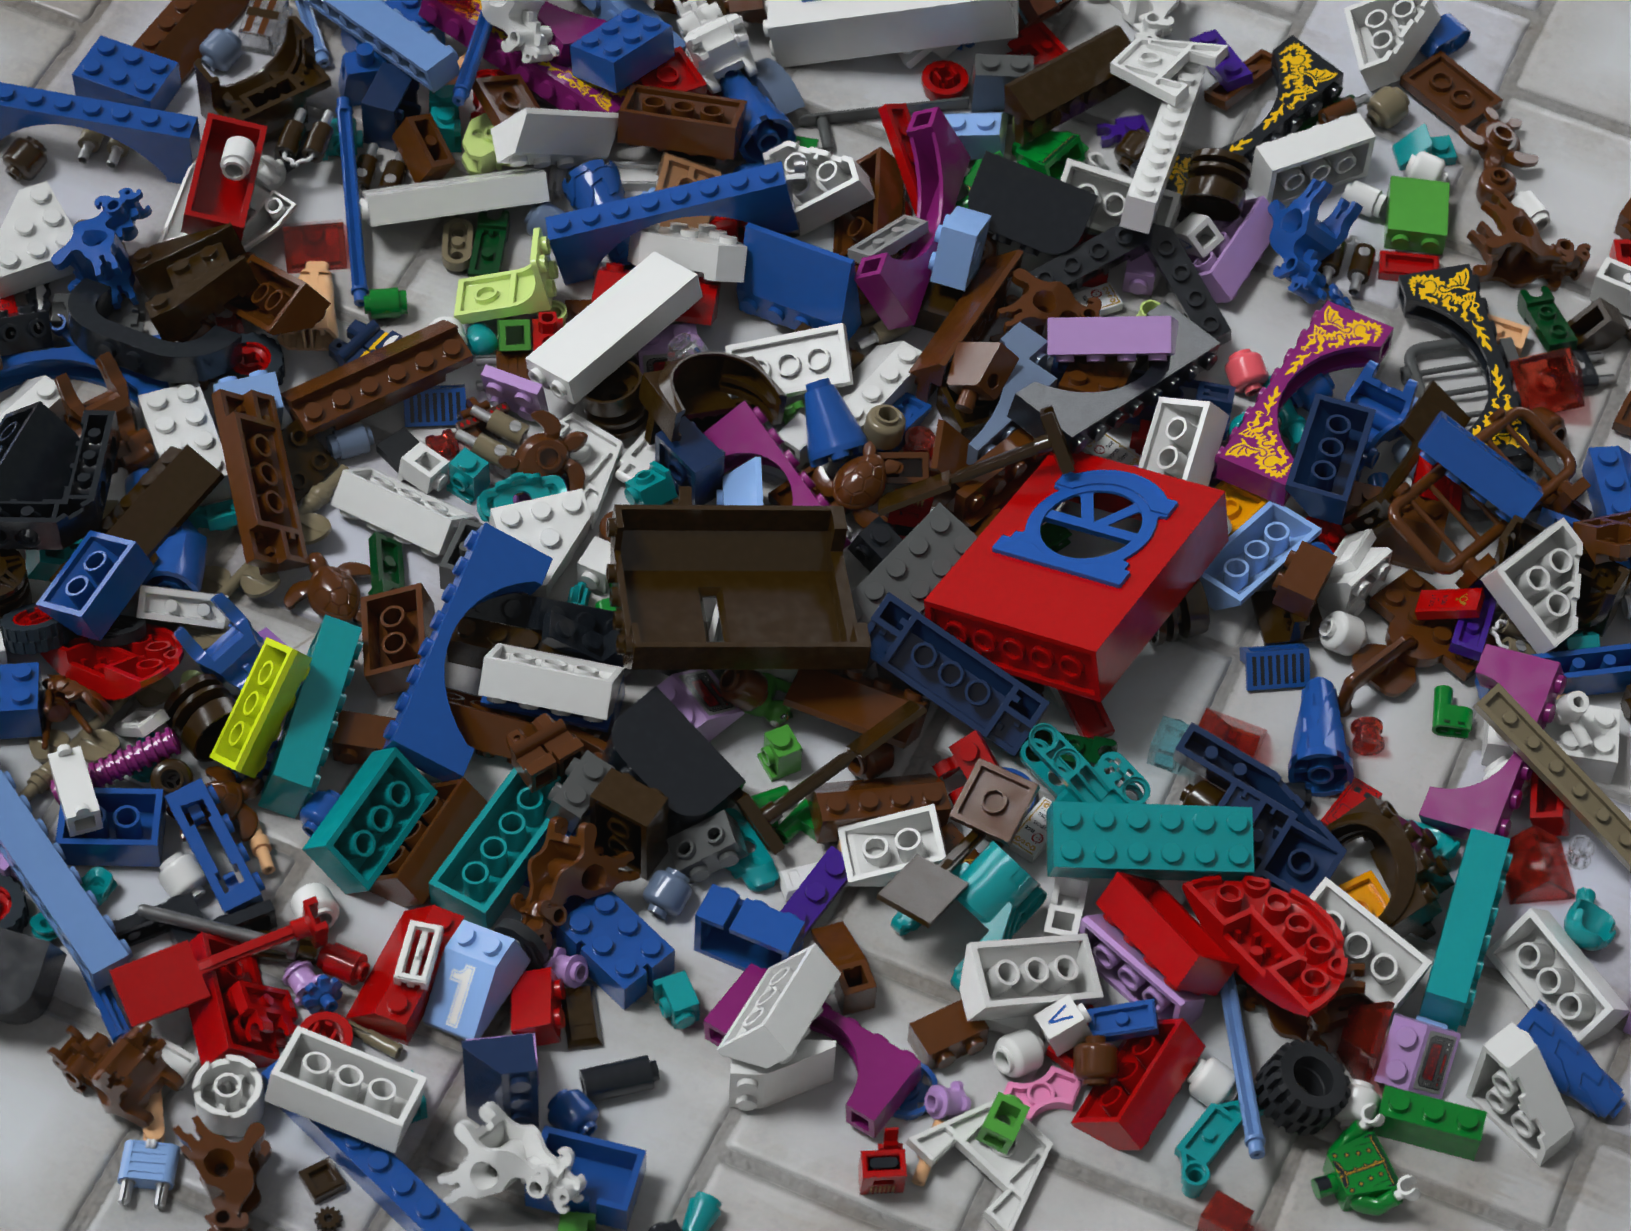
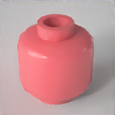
(1246, 372)

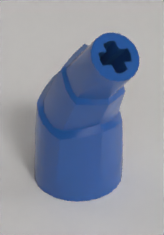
(180, 560)

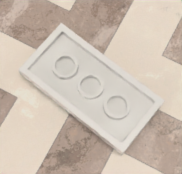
(801, 357)

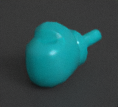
(481, 339)

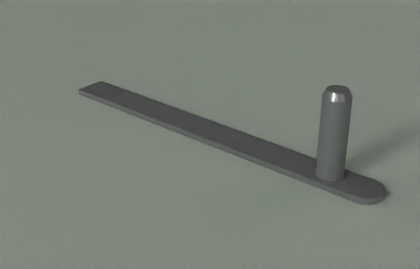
(823, 119)

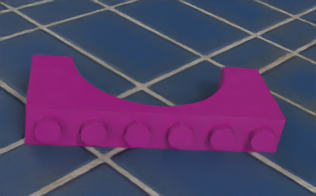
(746, 436)
(1490, 803)
(882, 1069)

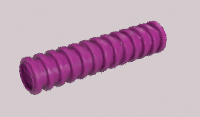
(131, 759)

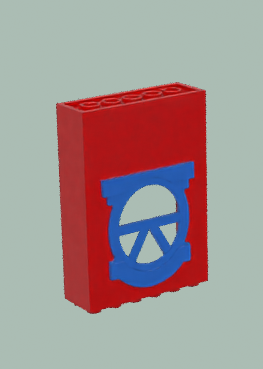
(1080, 618)

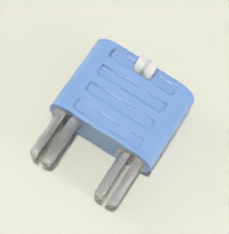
(148, 1166)

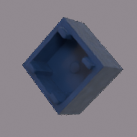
(387, 105)
(692, 461)

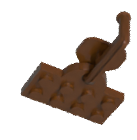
(1408, 644)

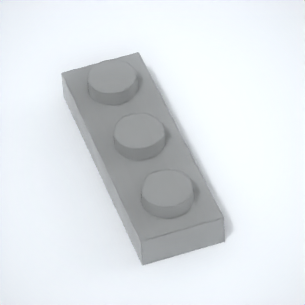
(890, 238)

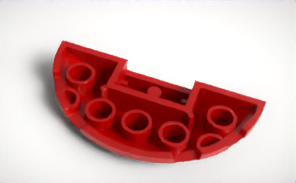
(119, 669)
(1278, 938)

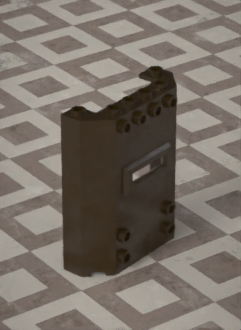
(768, 566)

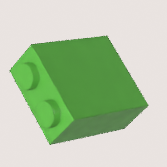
(1416, 215)

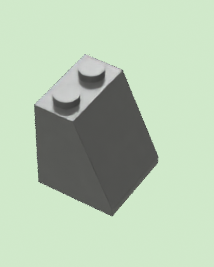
(990, 75)

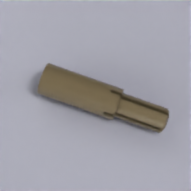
(377, 1040)

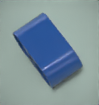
(1447, 36)

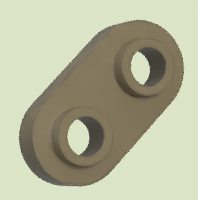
(457, 244)

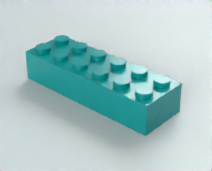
(312, 718)
(1149, 841)
(494, 853)
(1467, 929)

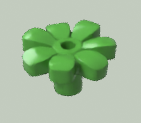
(791, 410)

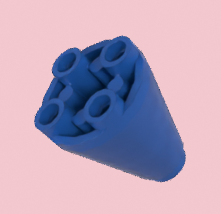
(830, 425)

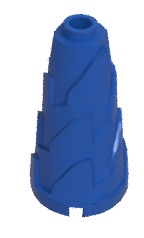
(763, 122)
(594, 185)
(1319, 742)
(1571, 1065)

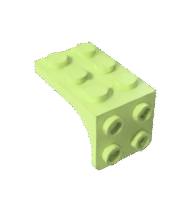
(512, 291)

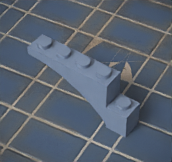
(1032, 352)

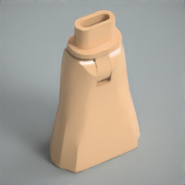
(325, 331)

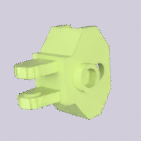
(479, 148)

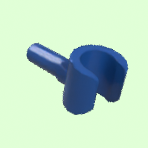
(63, 330)

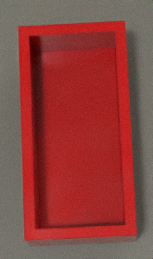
(212, 196)
(1166, 934)

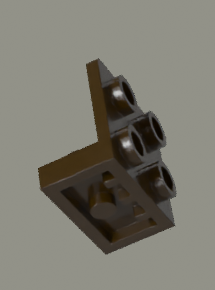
(306, 459)

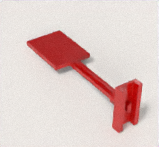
(175, 978)

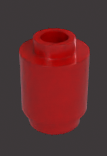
(343, 963)

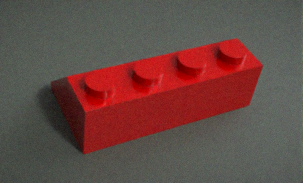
(702, 312)
(398, 1008)
(216, 1020)
(1146, 1083)

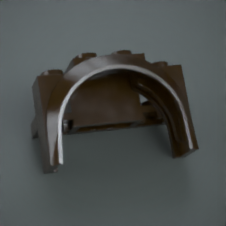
(273, 91)
(699, 388)
(1593, 609)
(1405, 861)

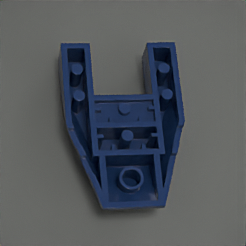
(1287, 838)

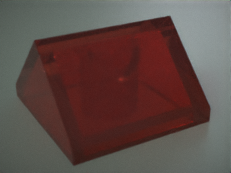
(314, 243)
(1549, 380)
(1537, 868)

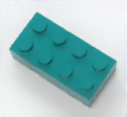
(370, 820)

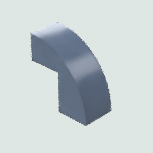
(776, 85)

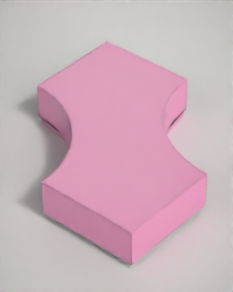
(1053, 1091)

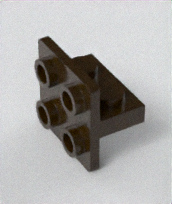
(1281, 626)

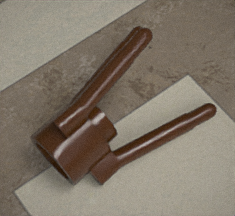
(57, 709)

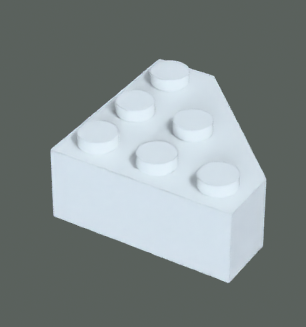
(1389, 36)
(833, 187)
(29, 239)
(699, 249)
(549, 525)
(1541, 586)
(1520, 1094)

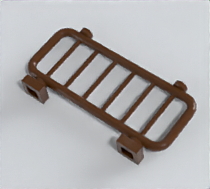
(1466, 560)

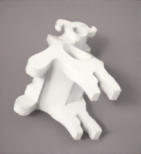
(1148, 17)
(524, 32)
(714, 41)
(507, 1152)

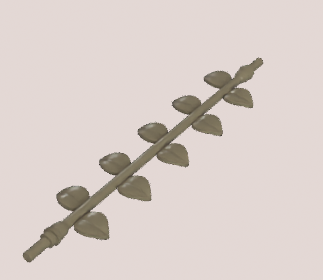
(215, 580)

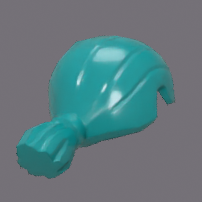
(1589, 924)

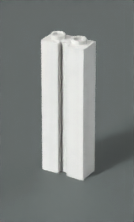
(454, 196)
(614, 327)

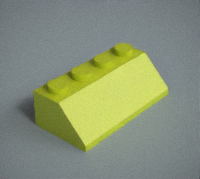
(261, 708)

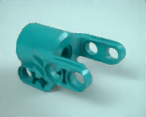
(1084, 782)
(997, 895)

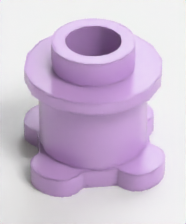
(570, 969)
(298, 976)
(947, 1101)

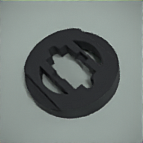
(123, 632)
(528, 939)

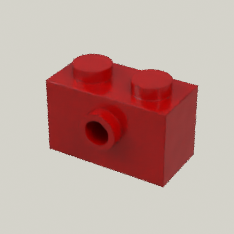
(1548, 809)
(538, 1006)

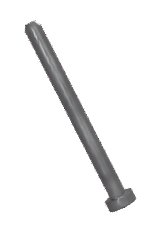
(212, 927)

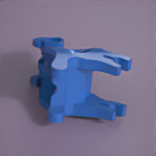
(1306, 240)
(97, 248)
(1390, 407)
(232, 653)

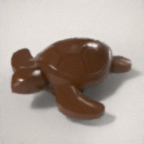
(1497, 142)
(548, 452)
(858, 484)
(330, 589)
(232, 801)

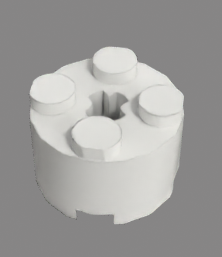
(229, 1095)

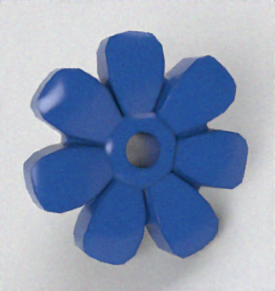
(1337, 297)
(322, 995)

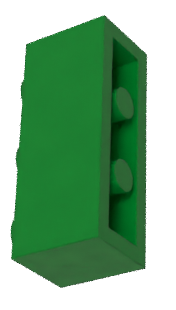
(1430, 1123)

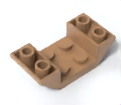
(679, 170)

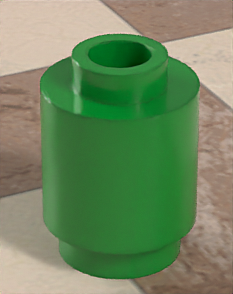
(386, 303)

